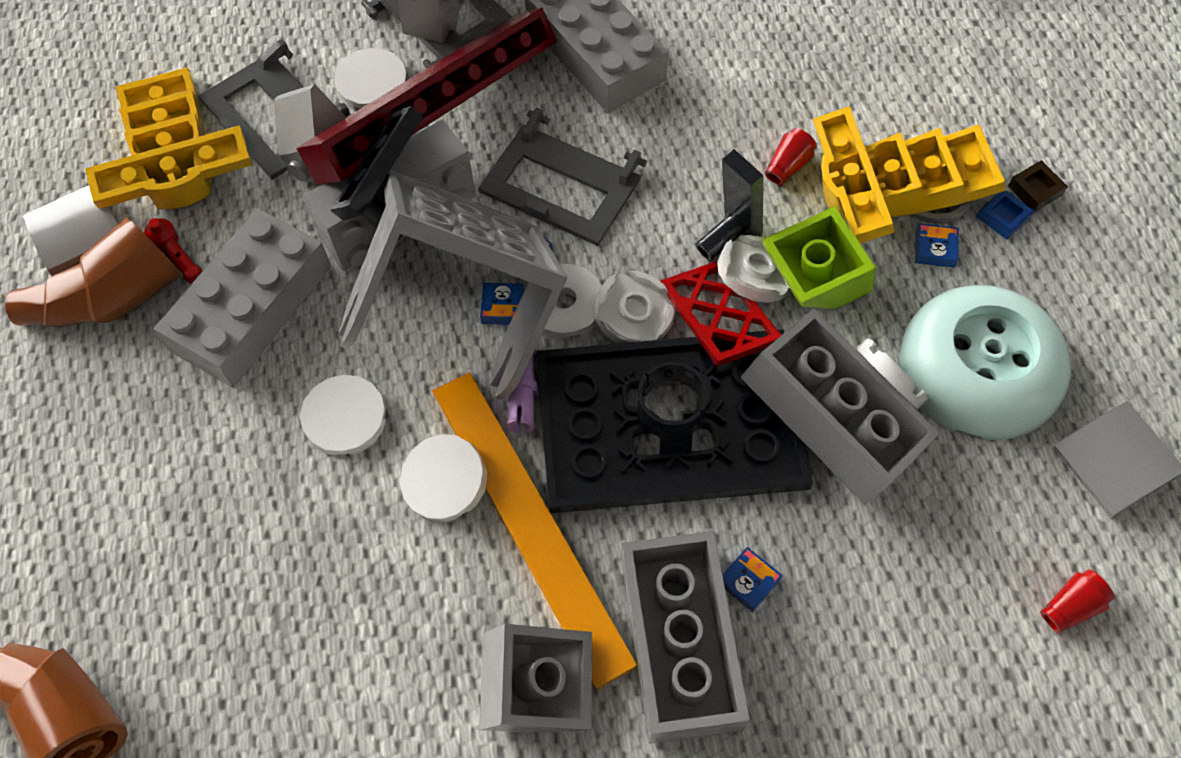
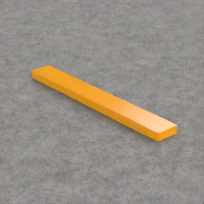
(535, 530)

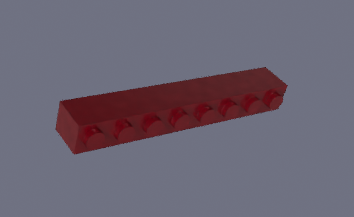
(432, 93)

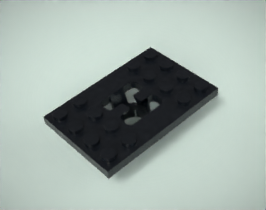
(592, 428)

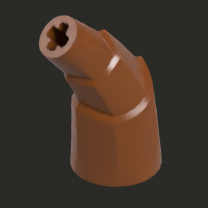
(104, 286)
(56, 706)

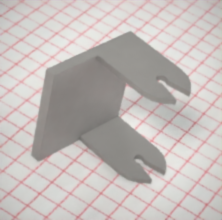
(477, 235)

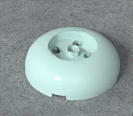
(960, 381)

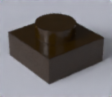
(1037, 186)

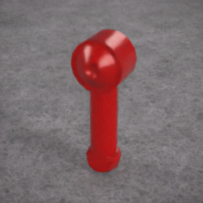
(166, 238)

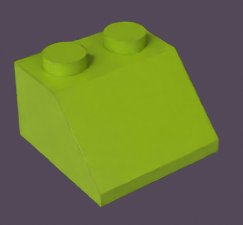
(822, 261)

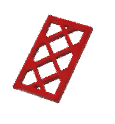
(744, 344)

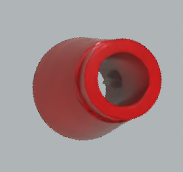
(790, 156)
(1078, 601)

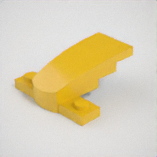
(168, 146)
(900, 175)

